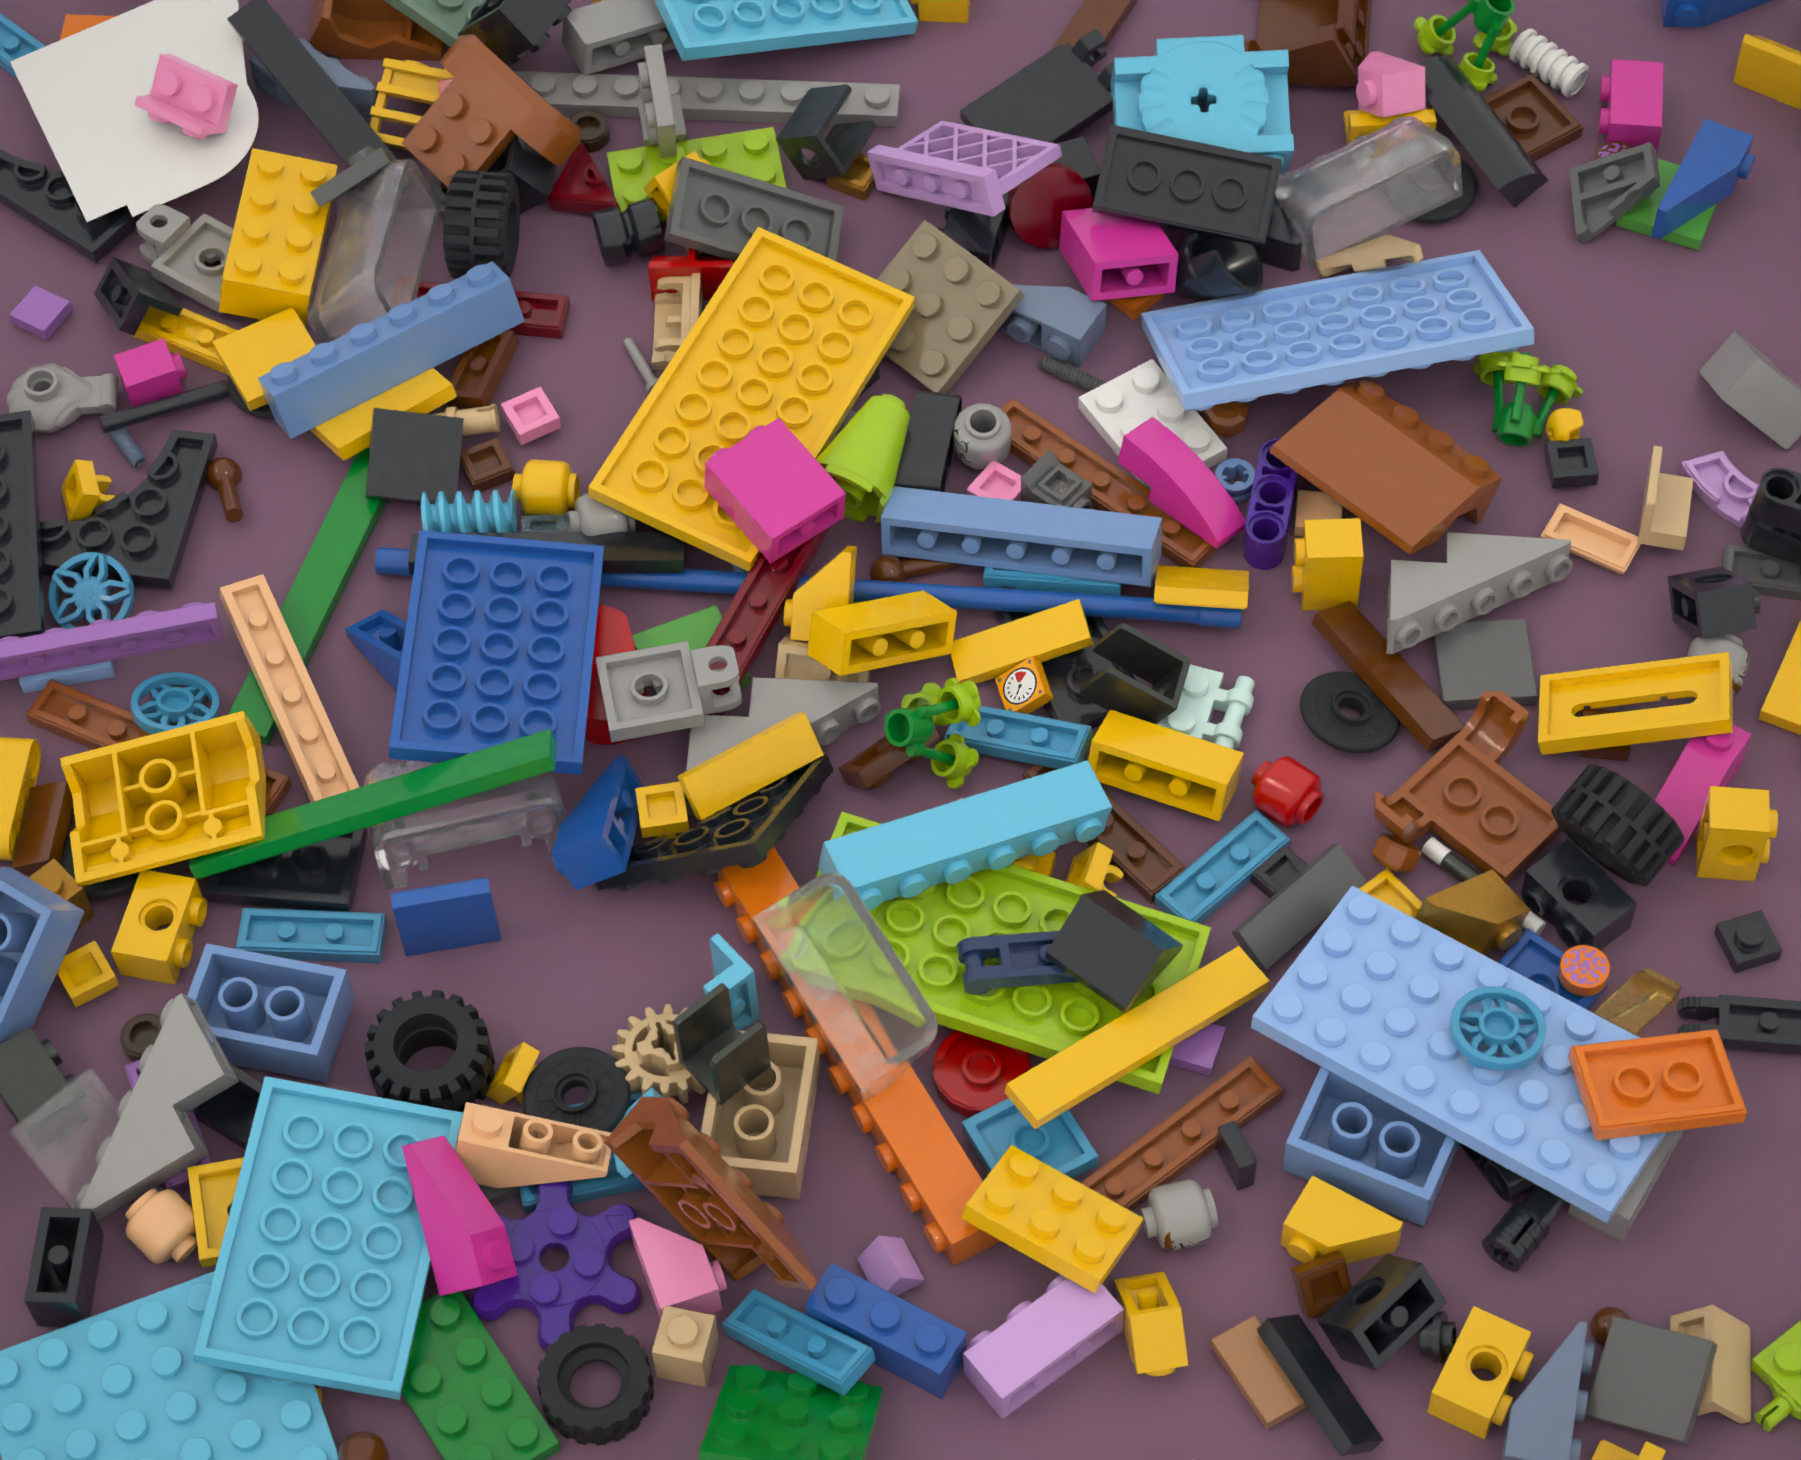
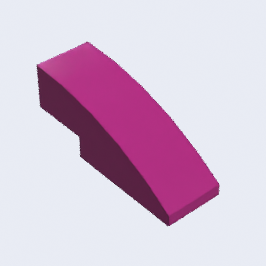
(1181, 482)

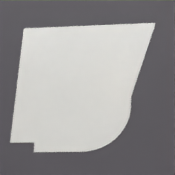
(105, 143)

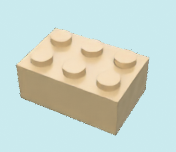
(770, 1119)

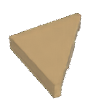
(1370, 255)

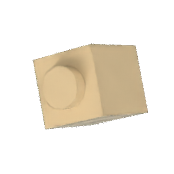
(685, 1346)

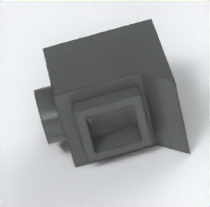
(1055, 484)

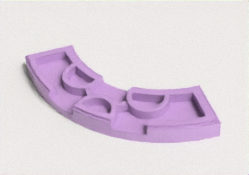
(1720, 486)

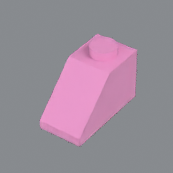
(1390, 85)
(677, 1269)

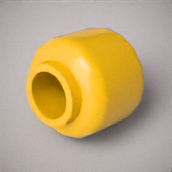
(546, 487)

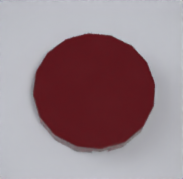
(1038, 203)

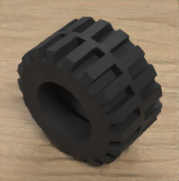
(481, 221)
(1617, 824)
(423, 1024)

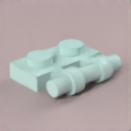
(1198, 700)

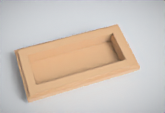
(1593, 539)

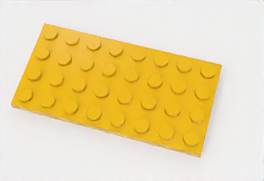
(774, 342)

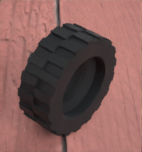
(598, 1423)

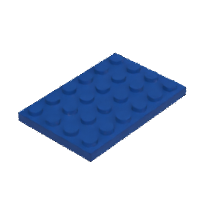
(496, 646)

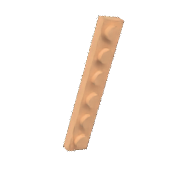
(287, 688)

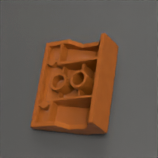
(369, 32)
(1388, 465)
(707, 1193)

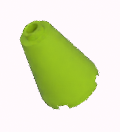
(868, 456)

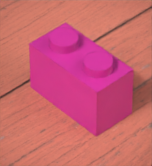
(1632, 102)

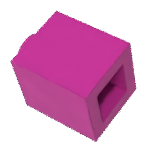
(150, 372)

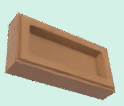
(1257, 1373)

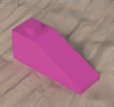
(1702, 764)
(459, 1224)

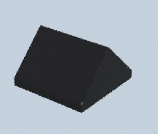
(1112, 949)

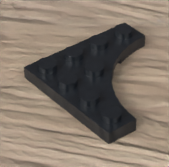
(51, 205)
(145, 527)
(727, 836)

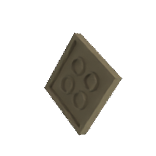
(954, 309)

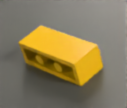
(881, 632)
(1165, 765)

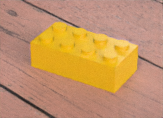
(276, 237)

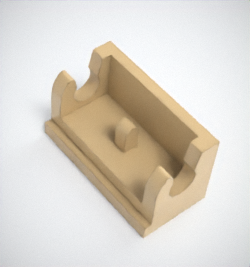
(675, 315)

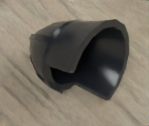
(1216, 268)

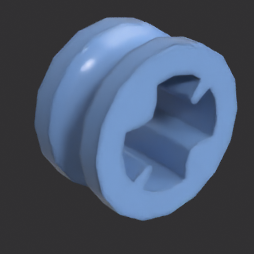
(1233, 468)

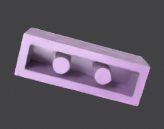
(1040, 1343)

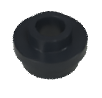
(1438, 1337)

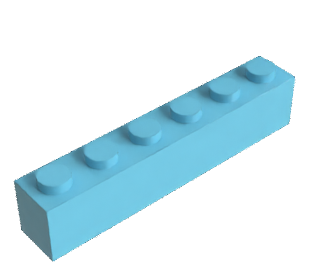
(970, 835)

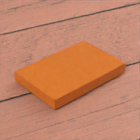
(1657, 1084)

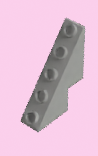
(1471, 581)
(827, 704)
(154, 1126)

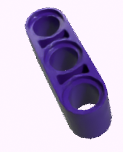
(1269, 520)

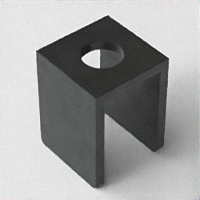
(805, 131)
(1145, 659)
(710, 1029)

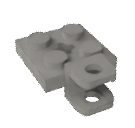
(658, 111)
(180, 251)
(682, 685)

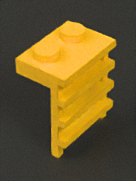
(406, 81)

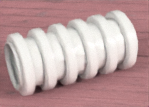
(1549, 62)

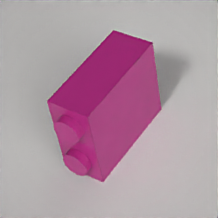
(1117, 255)
(774, 489)

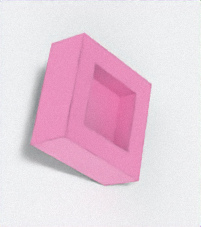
(530, 415)
(997, 482)

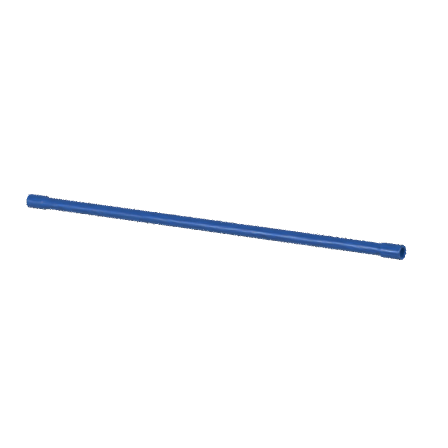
(395, 562)

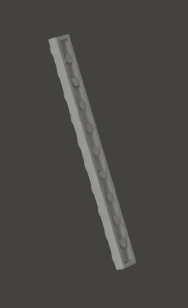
(711, 97)

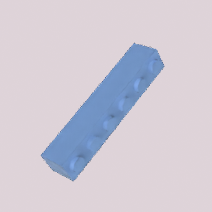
(391, 349)
(1022, 536)

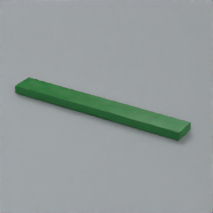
(319, 582)
(390, 800)

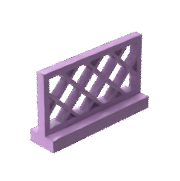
(960, 166)

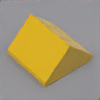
(1770, 69)

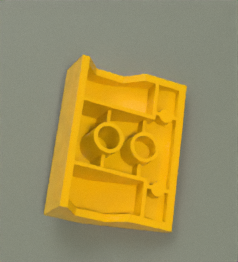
(166, 798)

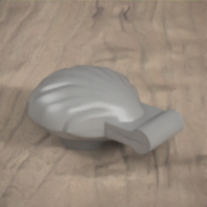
(61, 396)

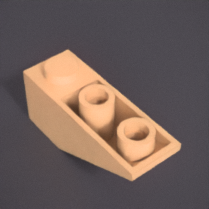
(525, 1150)

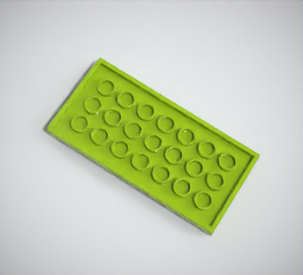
(1014, 902)

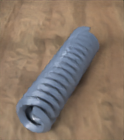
(128, 447)

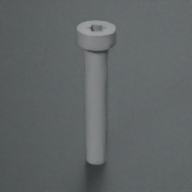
(640, 363)

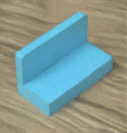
(740, 980)

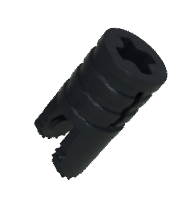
(1529, 1218)

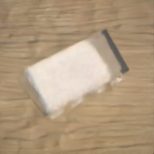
(1369, 187)
(375, 250)
(849, 981)

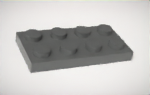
(722, 210)

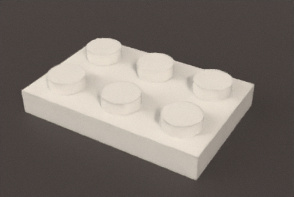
(1144, 394)

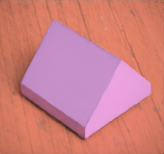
(890, 1265)

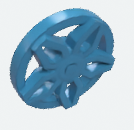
(90, 593)
(173, 703)
(1497, 1028)

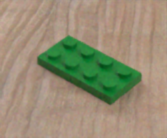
(468, 1391)

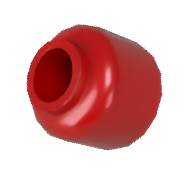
(1287, 791)

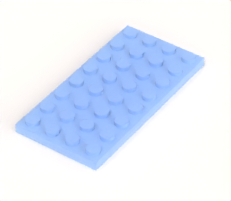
(1335, 330)
(1377, 1009)

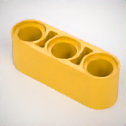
(18, 772)

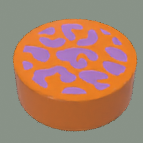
(1584, 970)

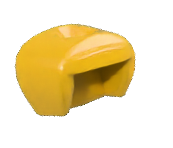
(1564, 424)

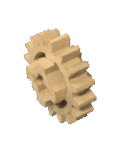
(651, 1056)

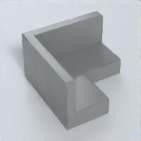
(1756, 389)

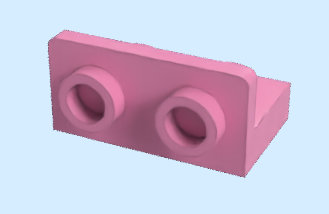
(189, 98)

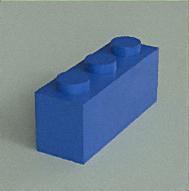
(901, 1334)

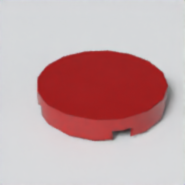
(974, 1072)

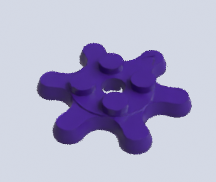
(584, 1281)

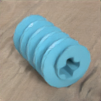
(470, 517)

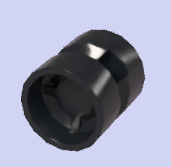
(628, 231)

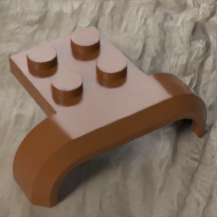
(484, 113)
(1473, 799)

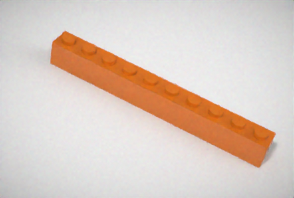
(901, 1118)

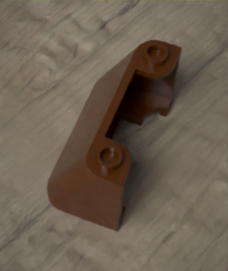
(1322, 39)

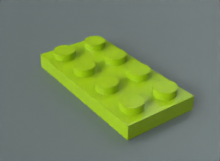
(746, 153)

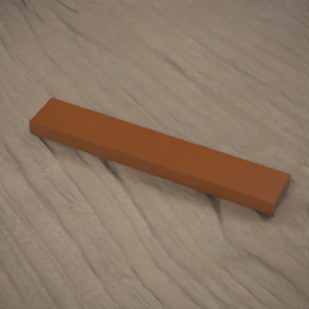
(1111, 487)
(102, 724)
(1185, 1135)

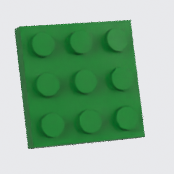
(789, 1418)

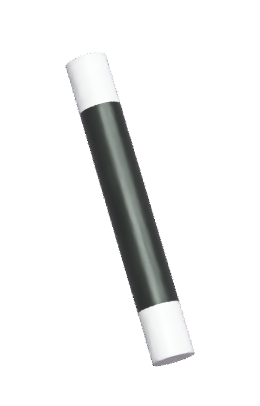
(1463, 871)

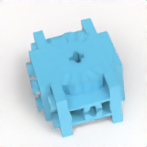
(1208, 95)

